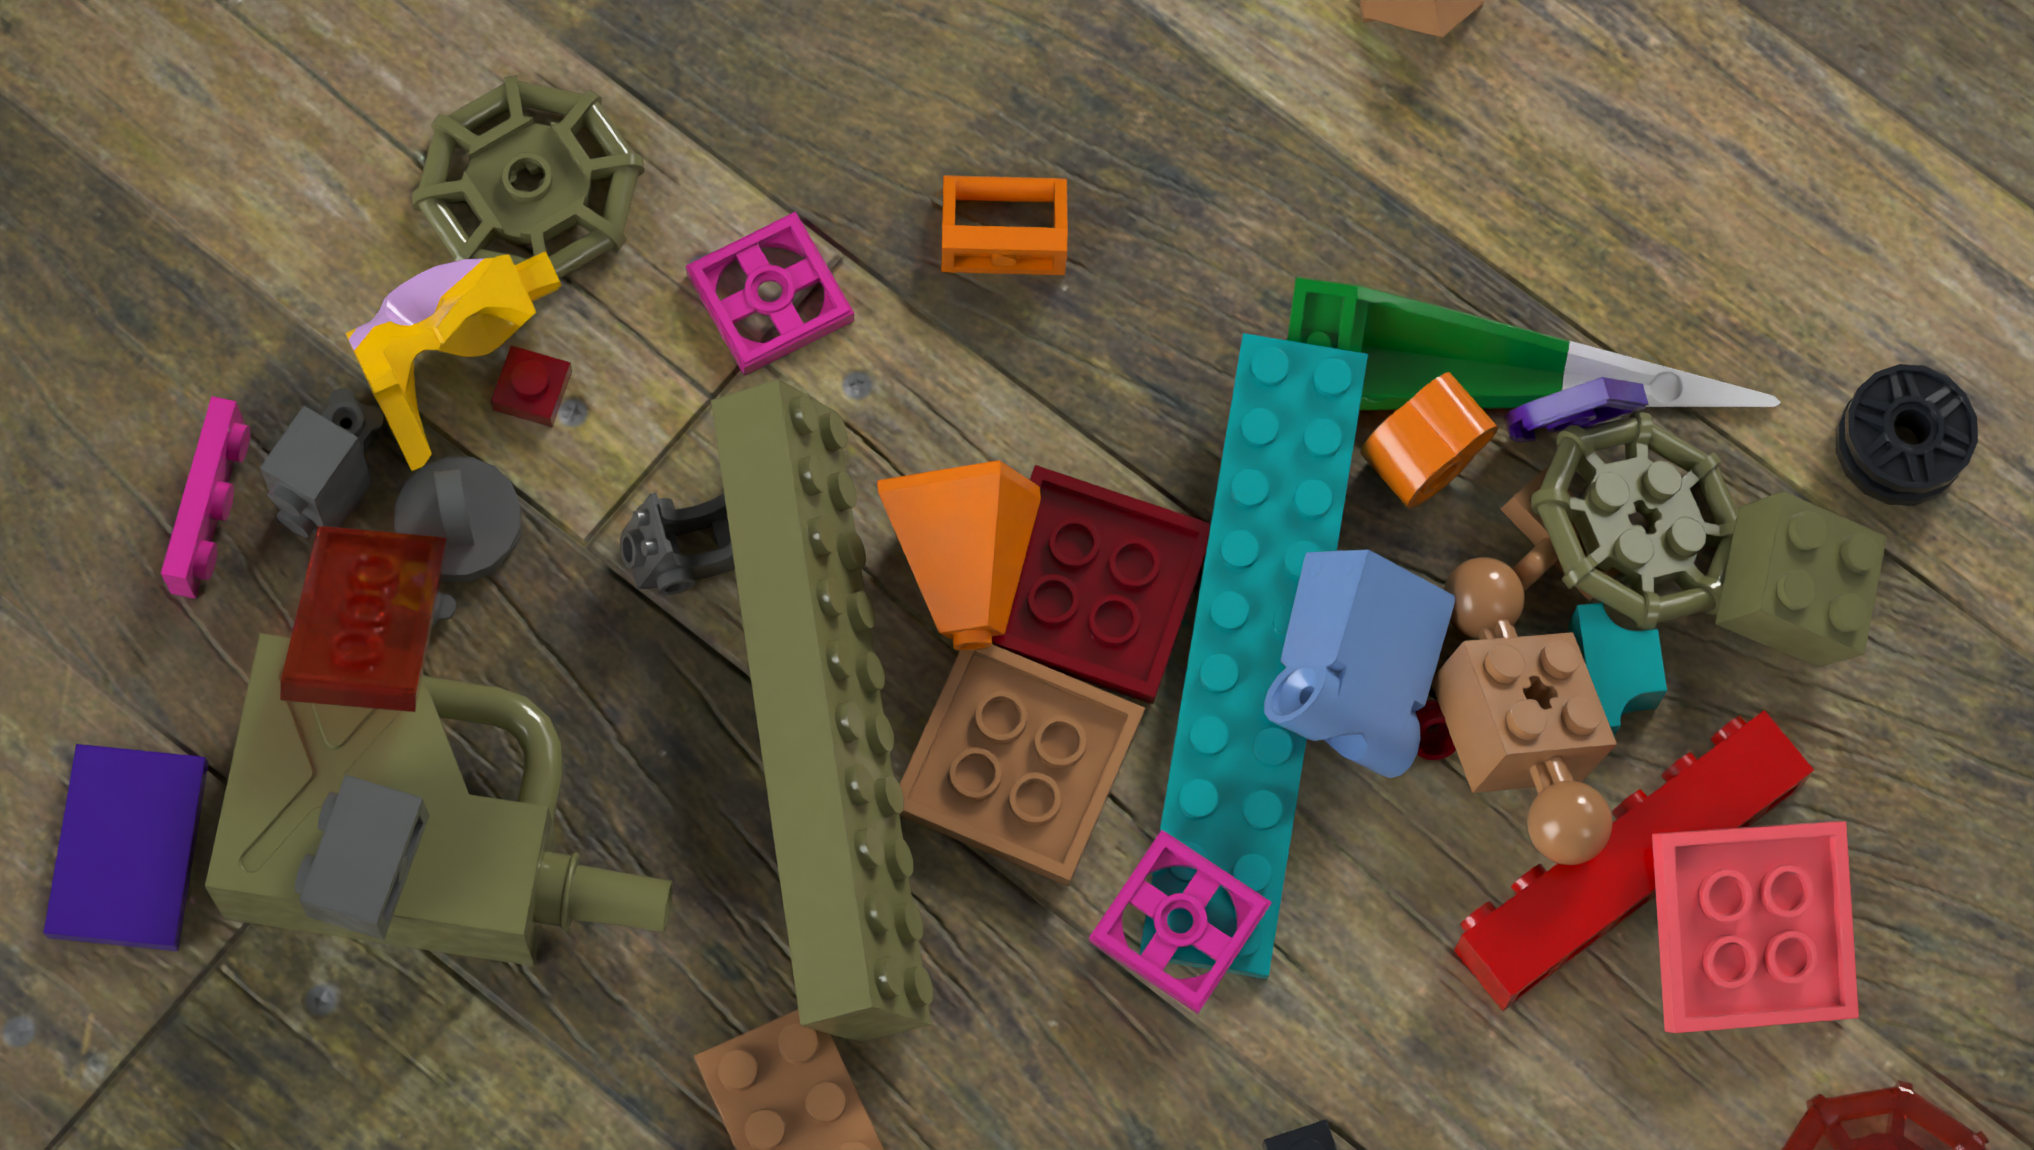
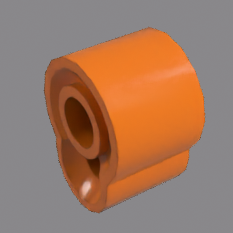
(1429, 440)

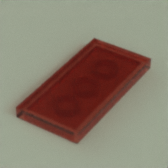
(364, 619)

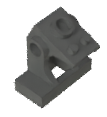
(652, 550)

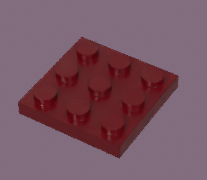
(1104, 585)

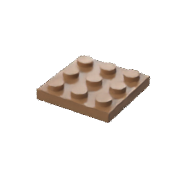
(1018, 760)

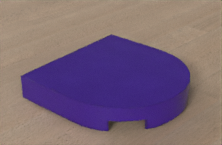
(1579, 405)

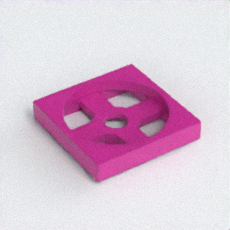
(794, 334)
(1167, 853)

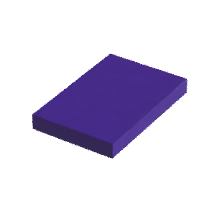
(126, 847)

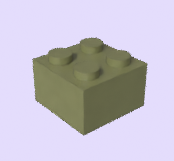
(1801, 579)

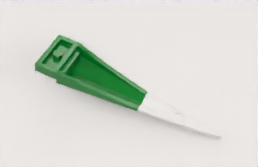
(1493, 361)

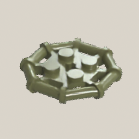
(519, 145)
(1655, 492)

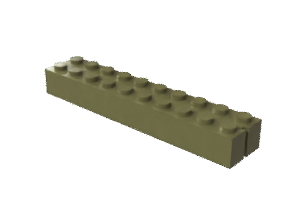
(821, 715)

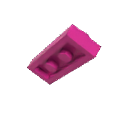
(205, 498)

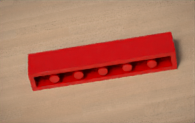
(1576, 905)

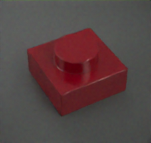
(531, 386)

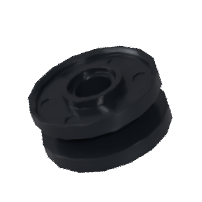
(1929, 407)

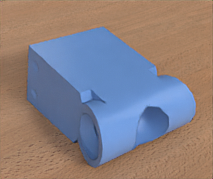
(1360, 657)

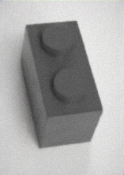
(315, 474)
(361, 856)

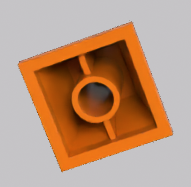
(964, 543)

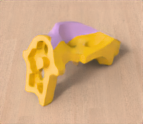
(452, 309)

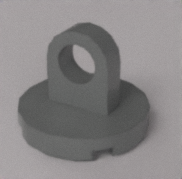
(467, 506)

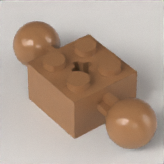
(1525, 713)

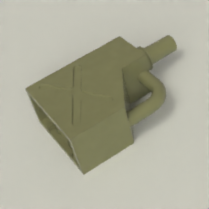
(483, 863)

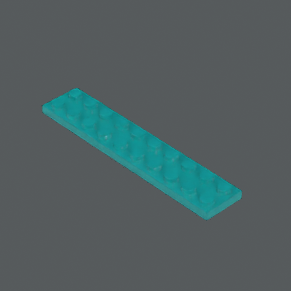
(1274, 501)

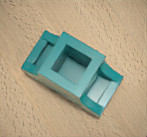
(1621, 663)

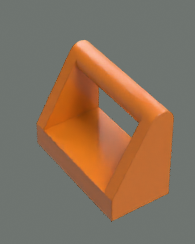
(1002, 247)

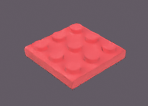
(1755, 926)

